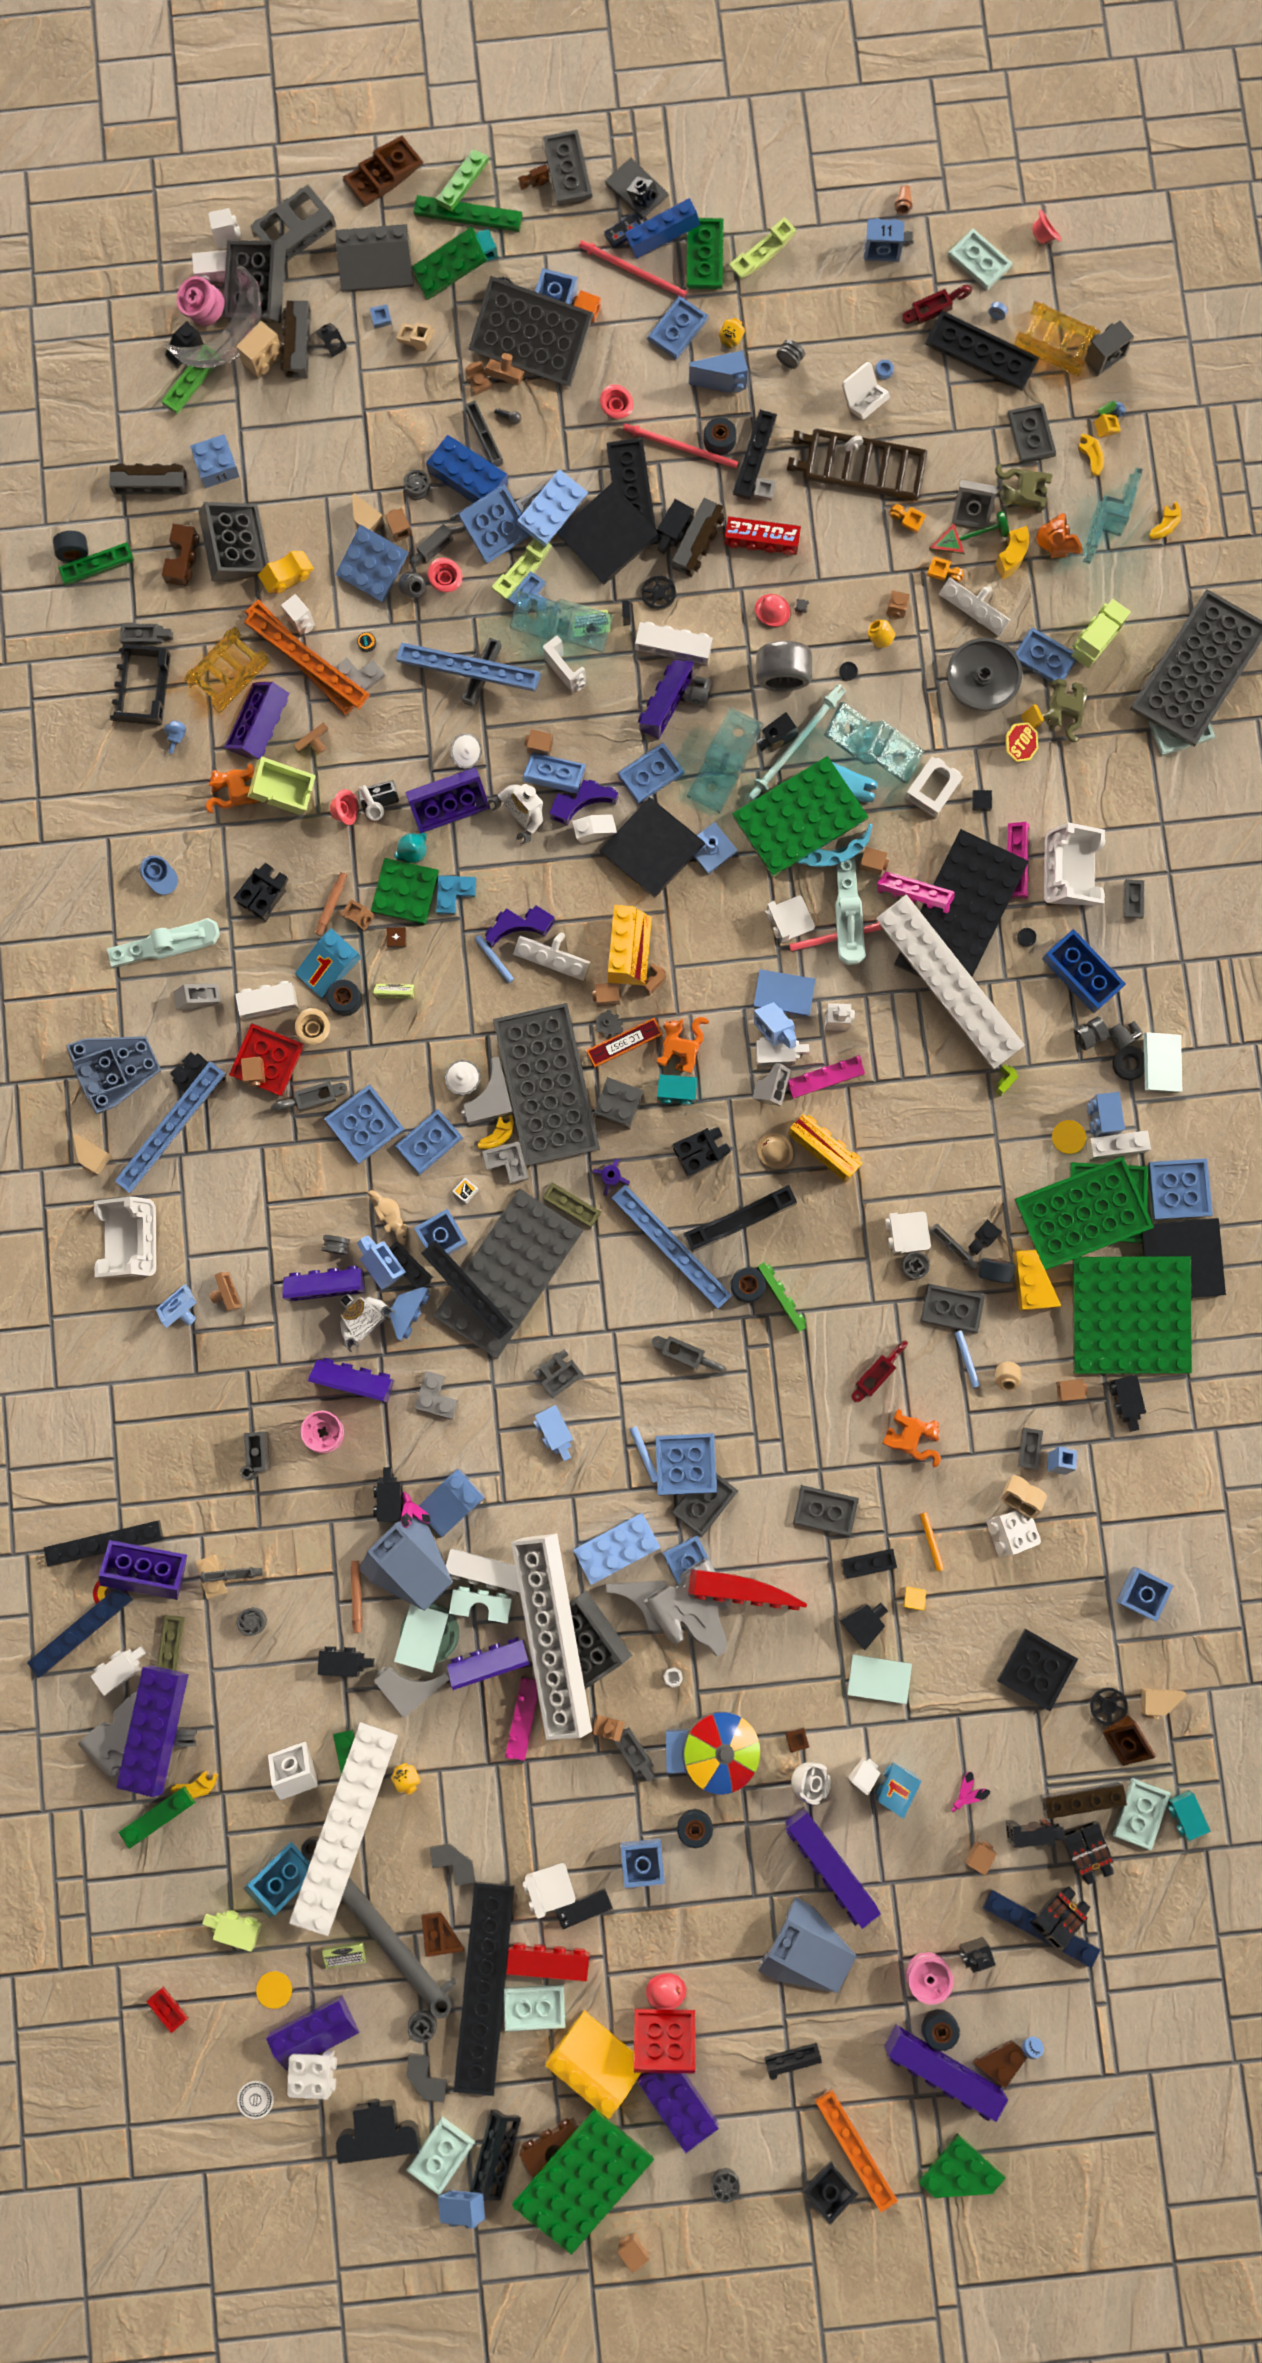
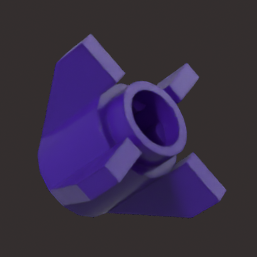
(611, 1182)

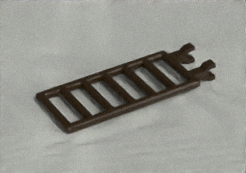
(807, 467)

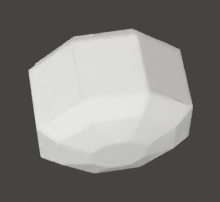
(673, 1677)

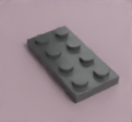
(567, 167)

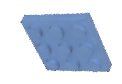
(493, 523)
(371, 563)
(364, 1124)
(1180, 1189)
(686, 1464)

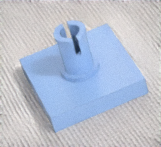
(716, 848)
(177, 1307)

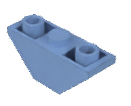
(407, 1310)

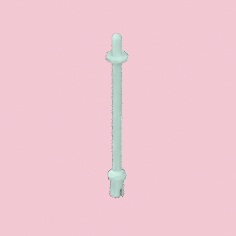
(830, 702)

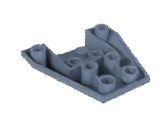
(112, 1068)
(408, 1564)
(808, 1951)

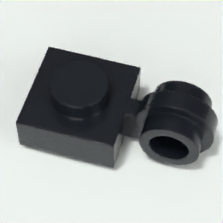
(987, 1234)

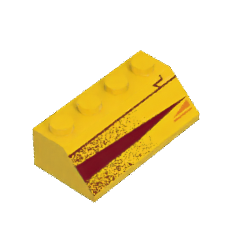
(629, 946)
(824, 1147)

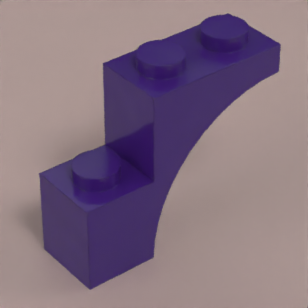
(589, 793)
(507, 922)

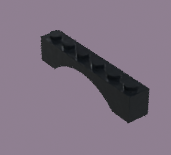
(740, 1219)

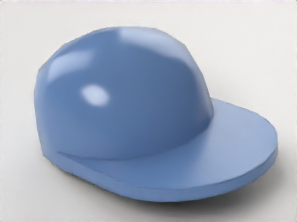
(158, 874)

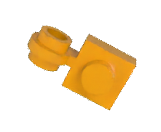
(912, 519)
(940, 569)

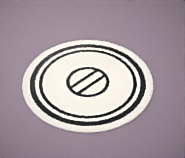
(255, 2099)

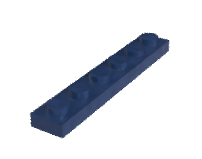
(79, 1631)
(1021, 1917)

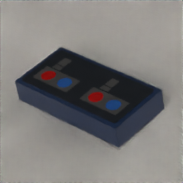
(616, 233)

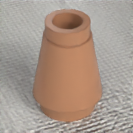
(904, 200)

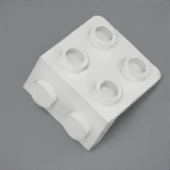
(863, 393)
(789, 918)
(908, 1232)
(1012, 1533)
(549, 1889)
(311, 2075)

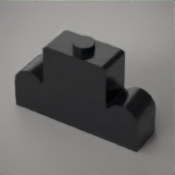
(377, 2134)

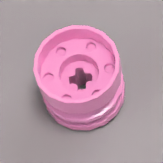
(318, 1421)

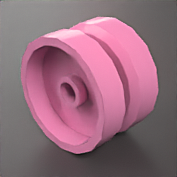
(200, 301)
(941, 1981)

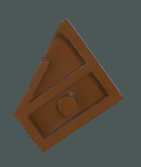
(439, 1935)
(1002, 2062)

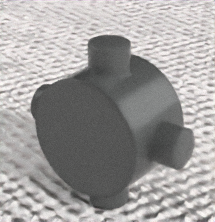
(908, 236)
(801, 605)

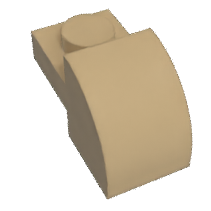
(415, 335)

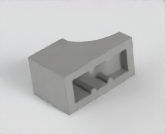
(196, 995)
(773, 1086)

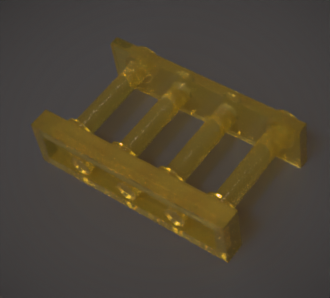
(1048, 353)
(234, 686)

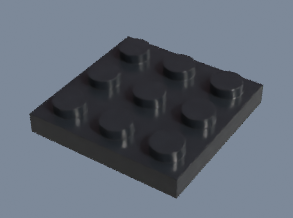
(1037, 1669)

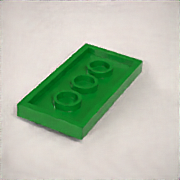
(705, 255)
(449, 263)

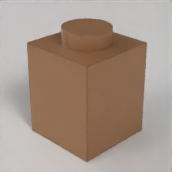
(398, 524)
(539, 742)
(874, 861)
(606, 994)
(253, 1071)
(1071, 1390)
(981, 1857)
(632, 2252)

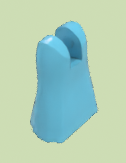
(857, 783)

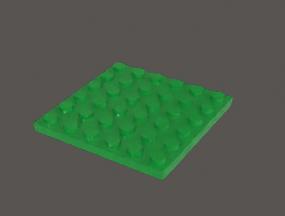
(1132, 1314)

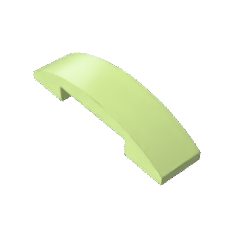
(764, 250)
(528, 562)

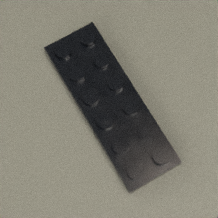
(982, 350)
(630, 475)

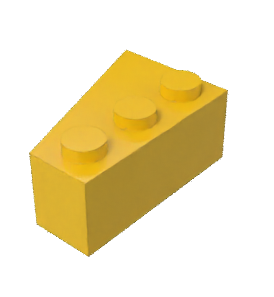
(1032, 1283)

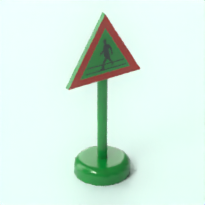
(951, 541)

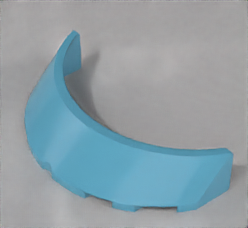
(825, 858)

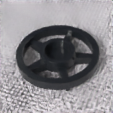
(658, 592)
(1108, 1705)

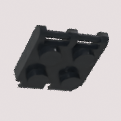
(185, 1076)

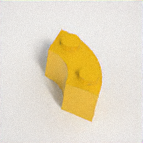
(1012, 557)
(286, 572)

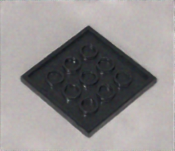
(608, 533)
(652, 847)
(1196, 1239)

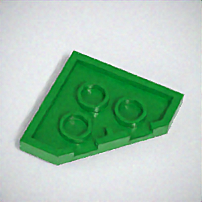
(961, 2172)

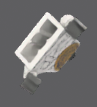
(524, 806)
(361, 1318)

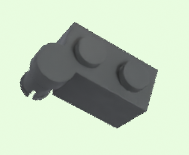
(255, 1454)

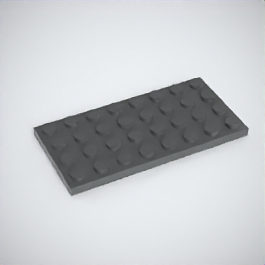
(1199, 668)
(546, 1084)
(512, 1269)

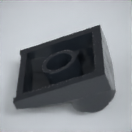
(828, 2193)

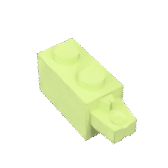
(233, 1929)

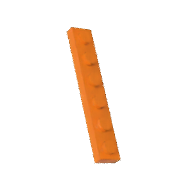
(856, 2150)

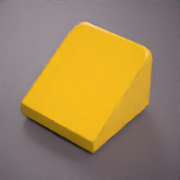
(1107, 425)
(1033, 716)
(914, 1598)

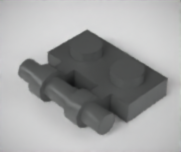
(561, 1378)

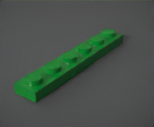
(470, 214)

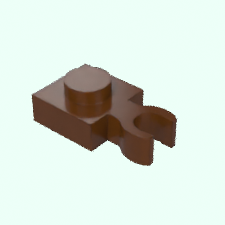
(536, 177)

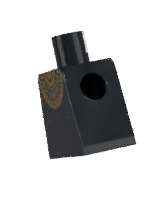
(783, 728)

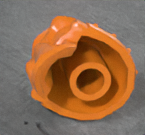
(1056, 538)

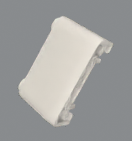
(1071, 865)
(128, 1237)

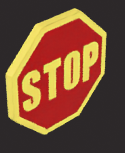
(1021, 742)

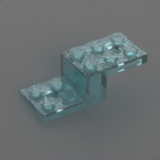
(1111, 515)
(562, 620)
(873, 742)
(725, 760)

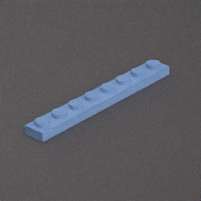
(468, 667)
(170, 1127)
(671, 1246)

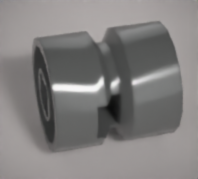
(1094, 1032)

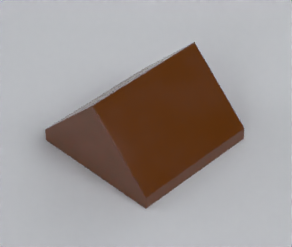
(1128, 1742)

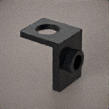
(328, 333)

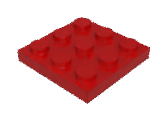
(278, 1053)
(664, 2041)

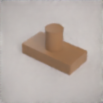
(504, 370)
(313, 740)
(226, 1292)

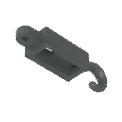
(435, 542)
(309, 1097)
(688, 1354)

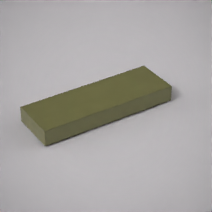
(571, 1205)
(171, 1642)

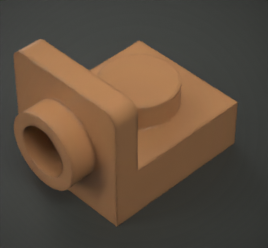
(477, 379)
(897, 604)
(358, 914)
(652, 982)
(608, 1728)

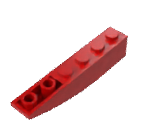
(739, 1589)

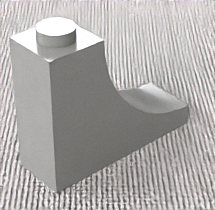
(493, 1101)
(638, 1593)
(406, 1692)

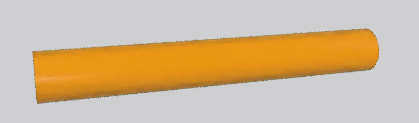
(931, 1541)

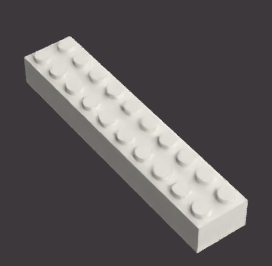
(949, 982)
(551, 1637)
(343, 1829)

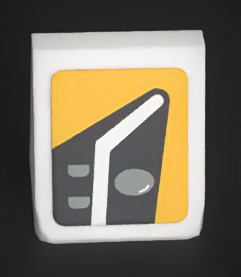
(465, 1190)

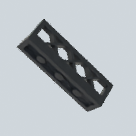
(491, 2155)

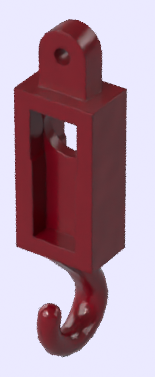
(936, 303)
(879, 1371)

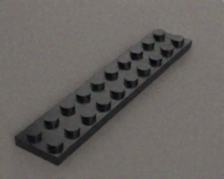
(484, 1988)

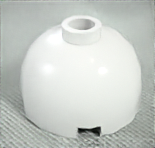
(810, 1782)

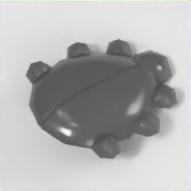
(609, 1024)

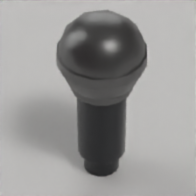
(514, 417)

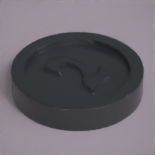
(848, 671)
(1026, 937)

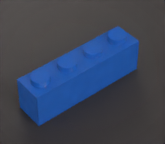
(662, 228)

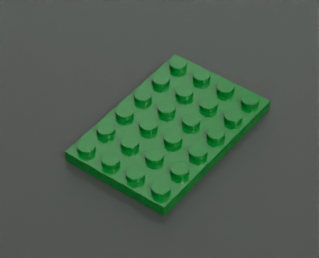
(800, 816)
(1083, 1213)
(583, 2181)

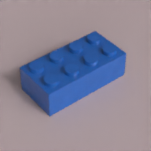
(464, 470)
(1083, 971)

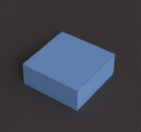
(380, 316)

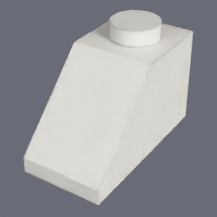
(594, 827)
(864, 1775)

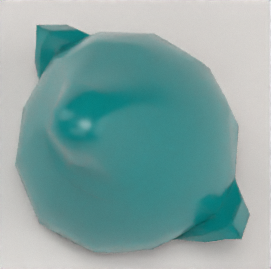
(411, 848)

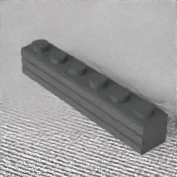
(483, 433)
(475, 686)

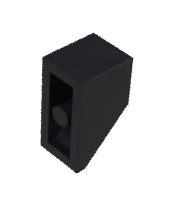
(184, 337)

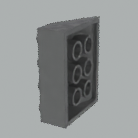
(374, 258)
(266, 264)
(233, 540)
(596, 1640)

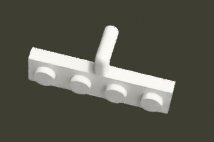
(975, 606)
(552, 956)

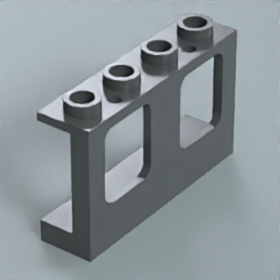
(301, 232)

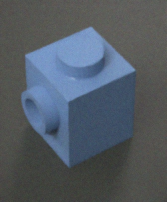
(1062, 1460)

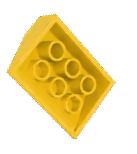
(594, 2064)

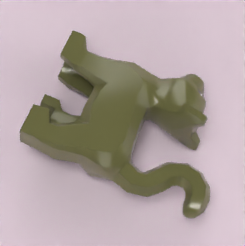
(1027, 485)
(1066, 704)

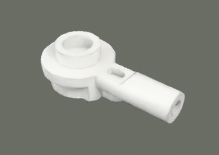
(374, 810)

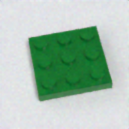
(405, 891)

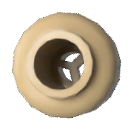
(1008, 1376)

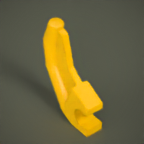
(1094, 453)
(1168, 524)
(500, 1135)
(199, 1787)

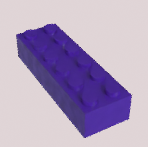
(152, 1731)
(835, 1872)
(945, 2073)

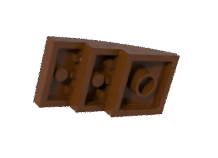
(383, 171)

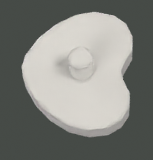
(853, 443)

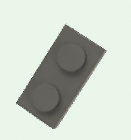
(1133, 899)
(1030, 1448)

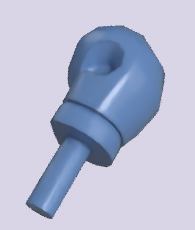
(175, 732)

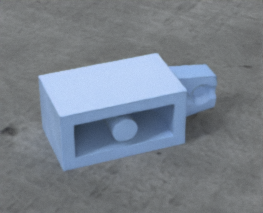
(775, 1025)
(380, 1262)
(555, 1431)

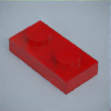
(167, 2009)

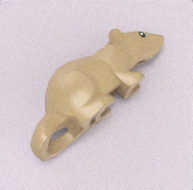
(390, 1212)

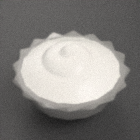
(465, 750)
(462, 1077)

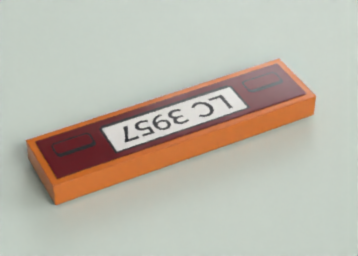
(624, 1042)

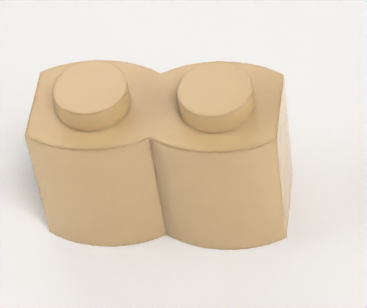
(1022, 1496)

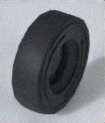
(1118, 1066)

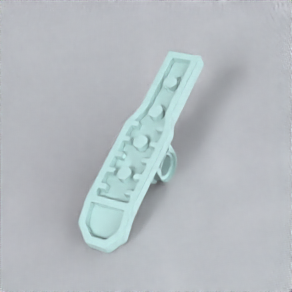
(849, 915)
(166, 943)

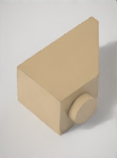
(366, 514)
(90, 1156)
(1159, 1701)

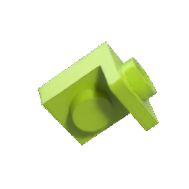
(1005, 1083)

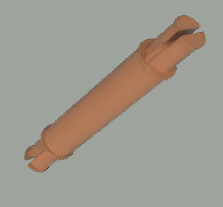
(331, 903)
(356, 1596)

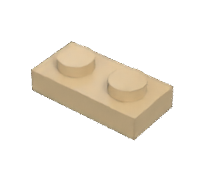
(211, 1588)

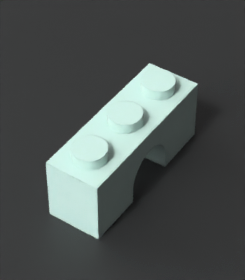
(464, 1599)

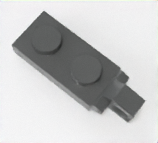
(144, 634)
(635, 1754)

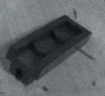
(414, 1271)
(868, 1563)
(584, 1909)
(792, 2060)

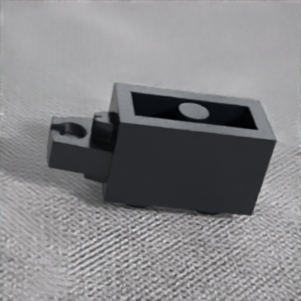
(674, 524)
(1128, 1400)
(389, 1497)
(342, 1662)
(977, 1955)

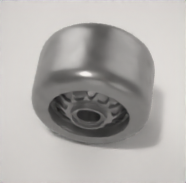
(784, 666)

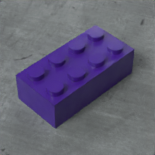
(679, 2107)

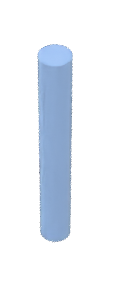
(494, 959)
(967, 1359)
(644, 1454)

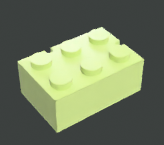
(1099, 633)
(281, 786)

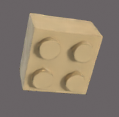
(259, 349)

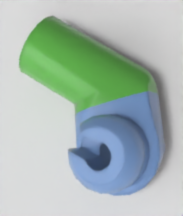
(1114, 407)

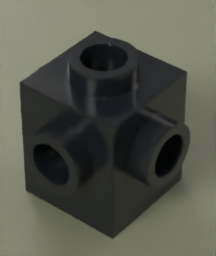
(643, 192)

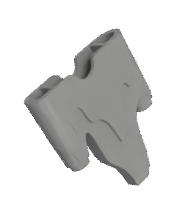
(700, 1617)
(107, 1741)

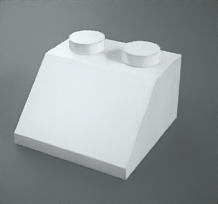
(292, 1771)

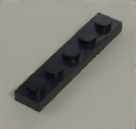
(755, 454)

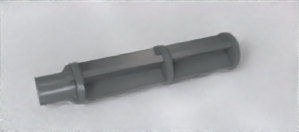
(953, 1246)
(230, 1574)

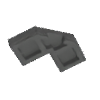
(449, 1855)
(428, 2087)

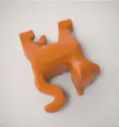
(237, 789)
(682, 1047)
(909, 1438)

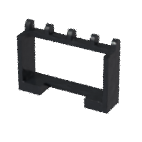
(158, 704)

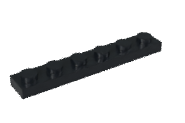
(467, 1290)
(98, 1543)

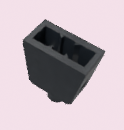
(864, 1623)

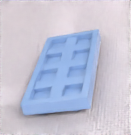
(552, 508)
(616, 1548)

